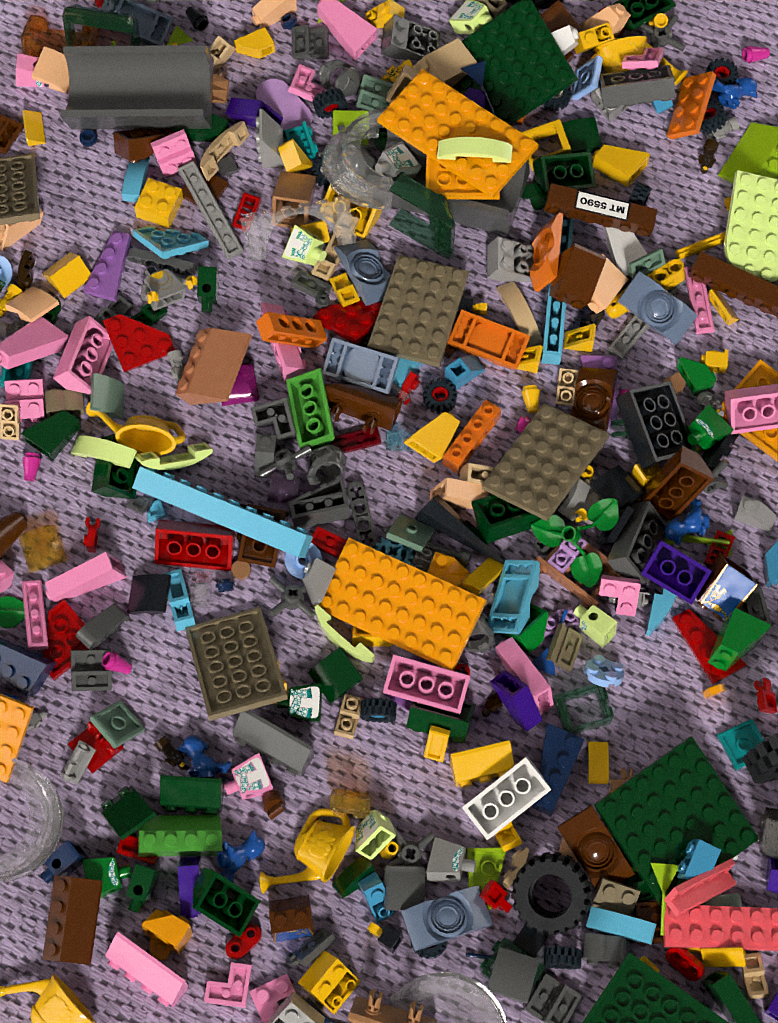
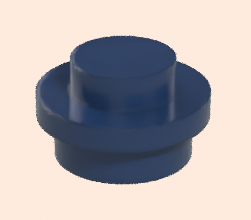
(288, 21)
(88, 138)
(225, 585)

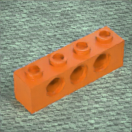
(291, 330)
(471, 436)

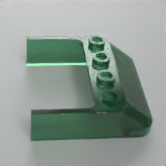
(101, 19)
(440, 233)

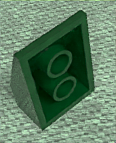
(126, 812)

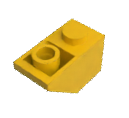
(383, 12)
(594, 37)
(256, 44)

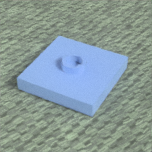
(588, 78)

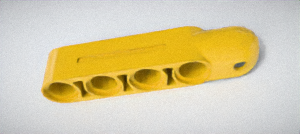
(666, 275)

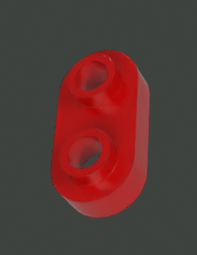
(244, 942)
(685, 963)

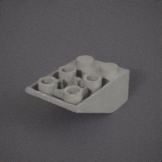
(268, 138)
(509, 260)
(296, 1010)

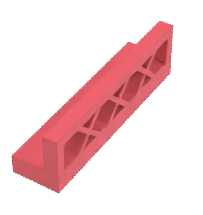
(701, 888)

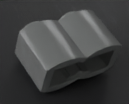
(604, 949)

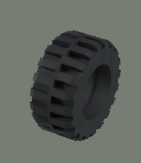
(536, 915)

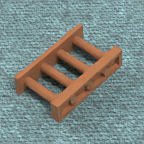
(575, 588)

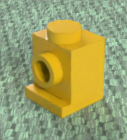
(715, 360)

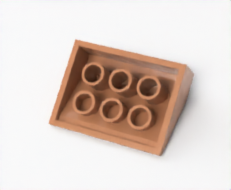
(212, 366)

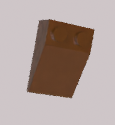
(135, 143)
(258, 552)

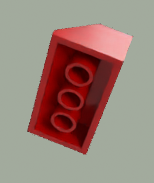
(194, 545)

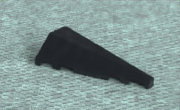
(448, 522)

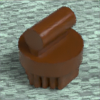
(273, 803)

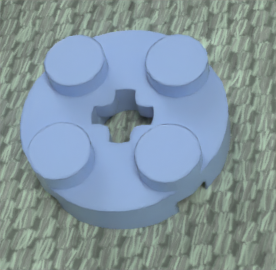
(604, 671)

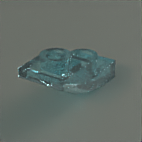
(395, 440)

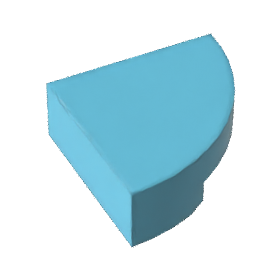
(156, 511)

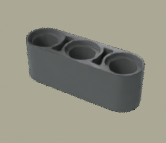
(102, 626)

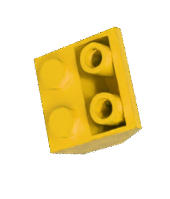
(329, 981)

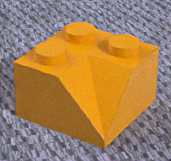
(448, 569)
(168, 929)

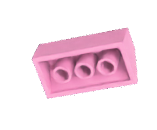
(83, 355)
(287, 356)
(752, 408)
(426, 684)
(146, 970)

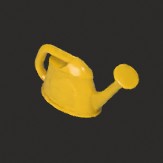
(615, 51)
(144, 432)
(318, 847)
(56, 1001)

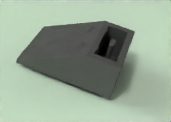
(408, 39)

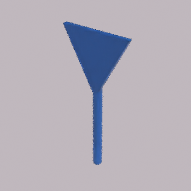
(541, 662)

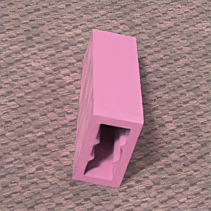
(347, 27)
(32, 343)
(85, 578)
(522, 668)

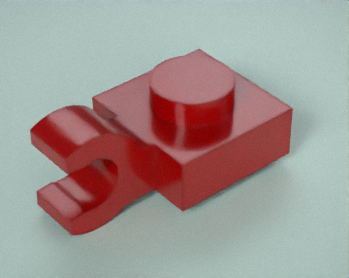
(411, 383)
(91, 539)
(766, 699)
(494, 896)

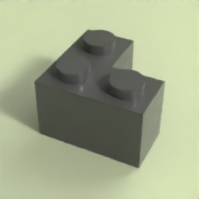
(276, 413)

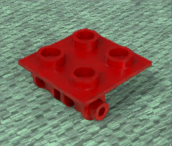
(95, 739)

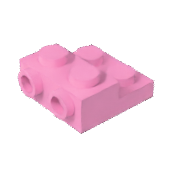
(173, 152)
(29, 396)

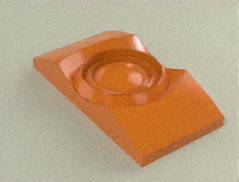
(546, 253)
(488, 340)

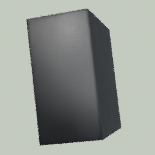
(530, 940)

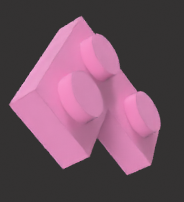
(649, 60)
(302, 84)
(624, 589)
(231, 993)
(267, 996)

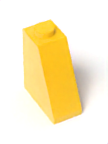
(620, 163)
(434, 437)

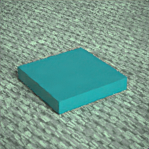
(739, 741)

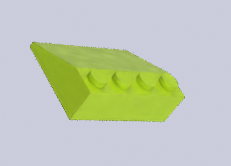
(754, 153)

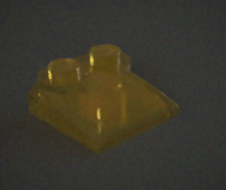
(42, 548)
(350, 802)

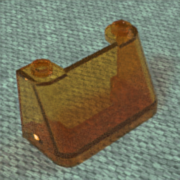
(37, 35)

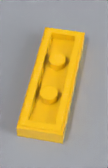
(483, 576)

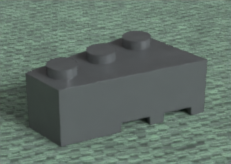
(321, 506)

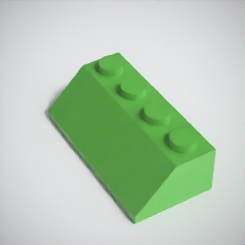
(310, 410)
(180, 836)

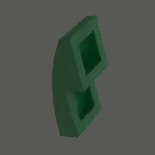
(149, 316)
(348, 880)

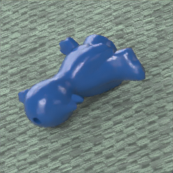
(731, 93)
(692, 523)
(203, 764)
(235, 856)

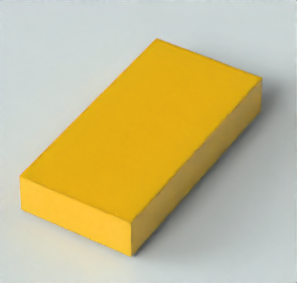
(437, 743)

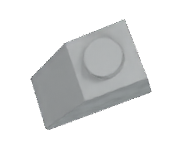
(755, 514)
(317, 579)

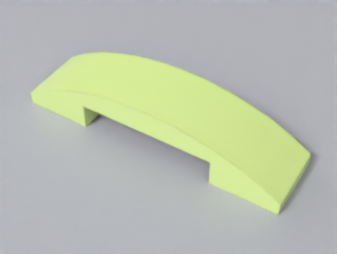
(475, 147)
(103, 450)
(195, 453)
(359, 652)

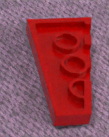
(701, 642)

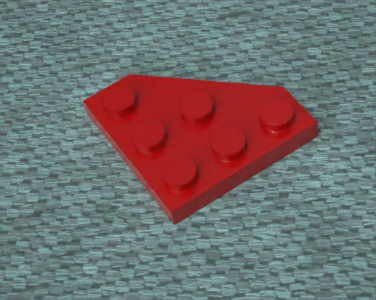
(349, 322)
(136, 342)
(61, 637)

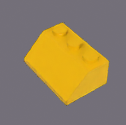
(367, 216)
(481, 763)

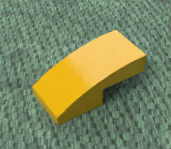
(344, 290)
(598, 763)
(508, 837)

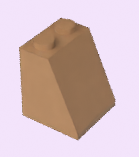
(291, 191)

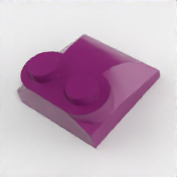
(244, 387)

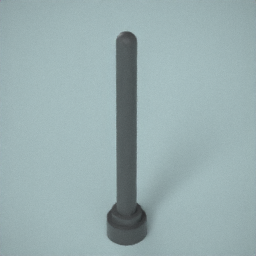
(462, 556)

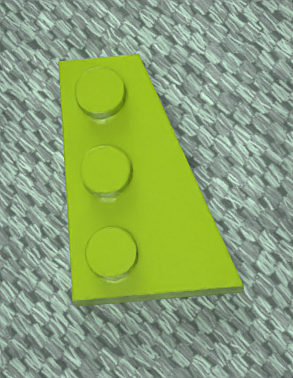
(488, 866)

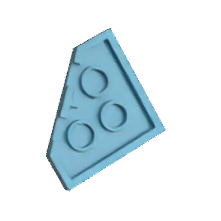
(169, 242)

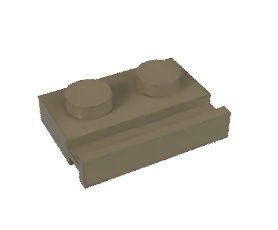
(564, 647)
(615, 896)

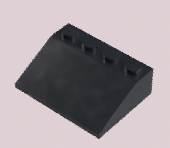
(654, 423)

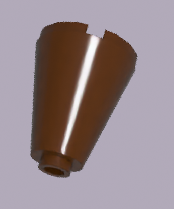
(10, 529)

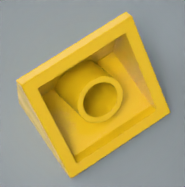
(67, 274)

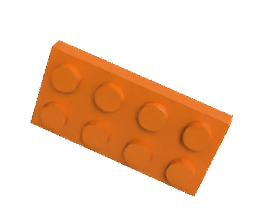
(691, 105)

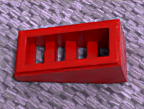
(249, 198)
(708, 562)

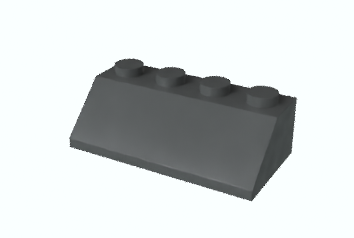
(637, 86)
(637, 541)
(273, 743)

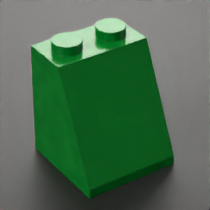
(737, 638)

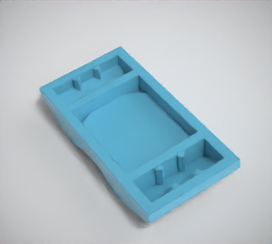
(513, 596)

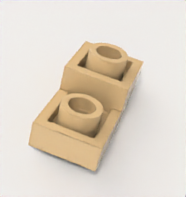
(566, 387)
(9, 421)
(348, 716)
(518, 862)

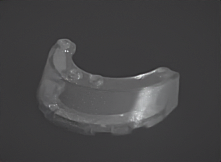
(348, 170)
(44, 825)
(452, 995)

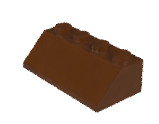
(677, 483)
(72, 920)

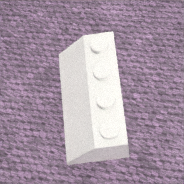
(507, 797)

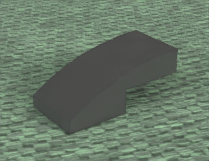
(115, 308)

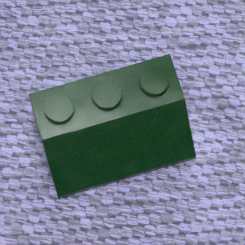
(644, 10)
(567, 170)
(114, 480)
(500, 518)
(423, 716)
(191, 794)
(223, 901)

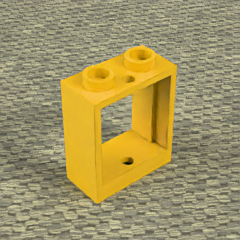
(548, 130)

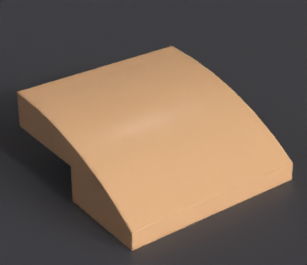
(52, 70)
(32, 304)

